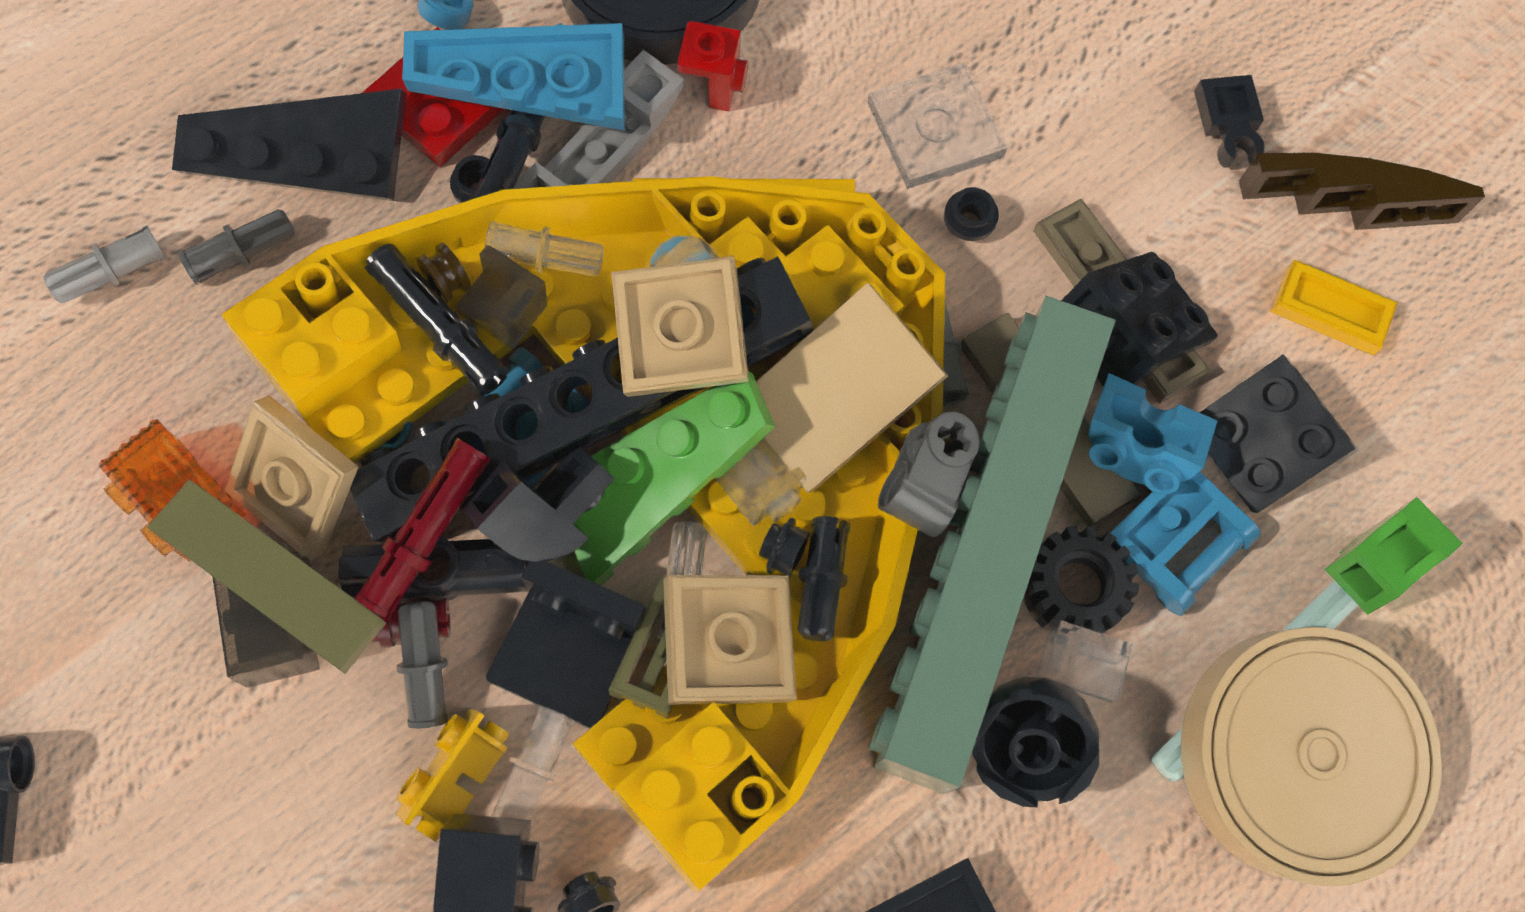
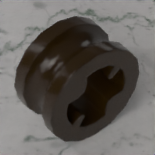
(444, 272)

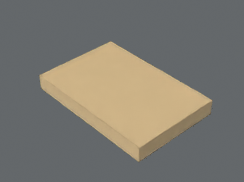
(845, 386)

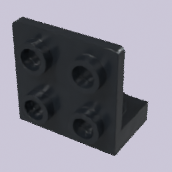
(1150, 314)
(1274, 435)
(566, 643)

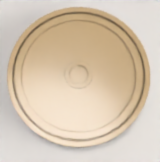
(1311, 756)

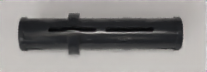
(516, 139)
(452, 337)

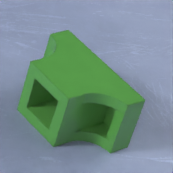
(1392, 555)

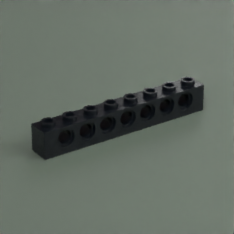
(384, 480)

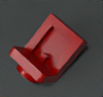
(714, 54)

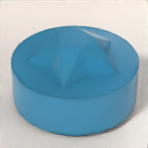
(446, 13)

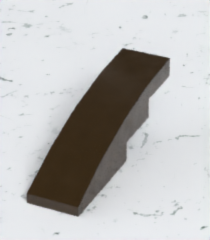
(1372, 189)

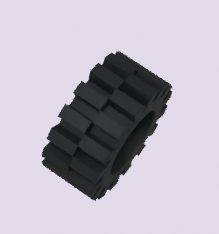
(1103, 558)

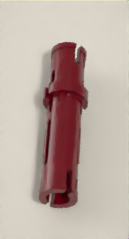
(415, 540)

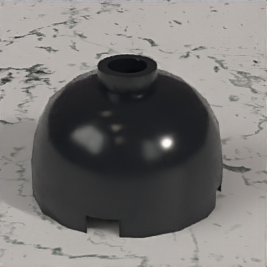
(1037, 742)

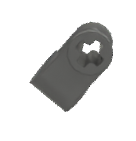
(931, 473)

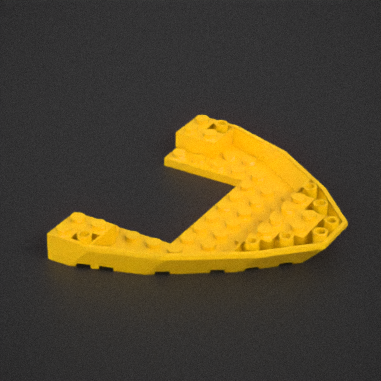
(364, 369)

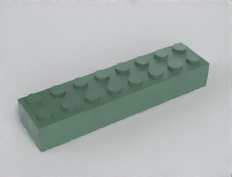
(993, 552)

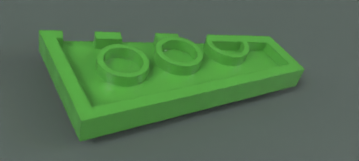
(664, 468)

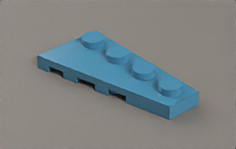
(533, 70)

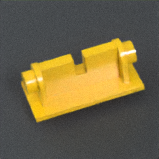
(434, 791)

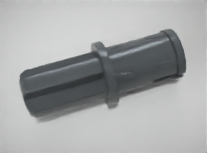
(235, 245)
(422, 664)

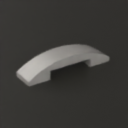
(600, 152)

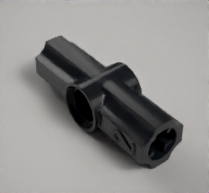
(474, 569)

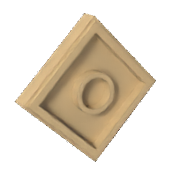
(679, 326)
(290, 477)
(728, 639)

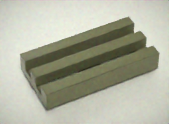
(642, 695)

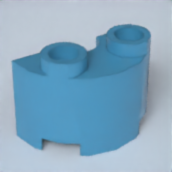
(1147, 442)

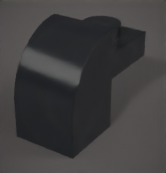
(541, 520)

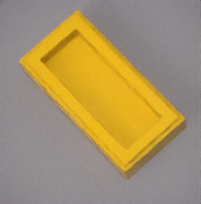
(1334, 307)

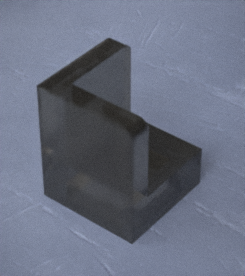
(503, 298)

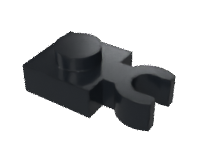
(1231, 110)

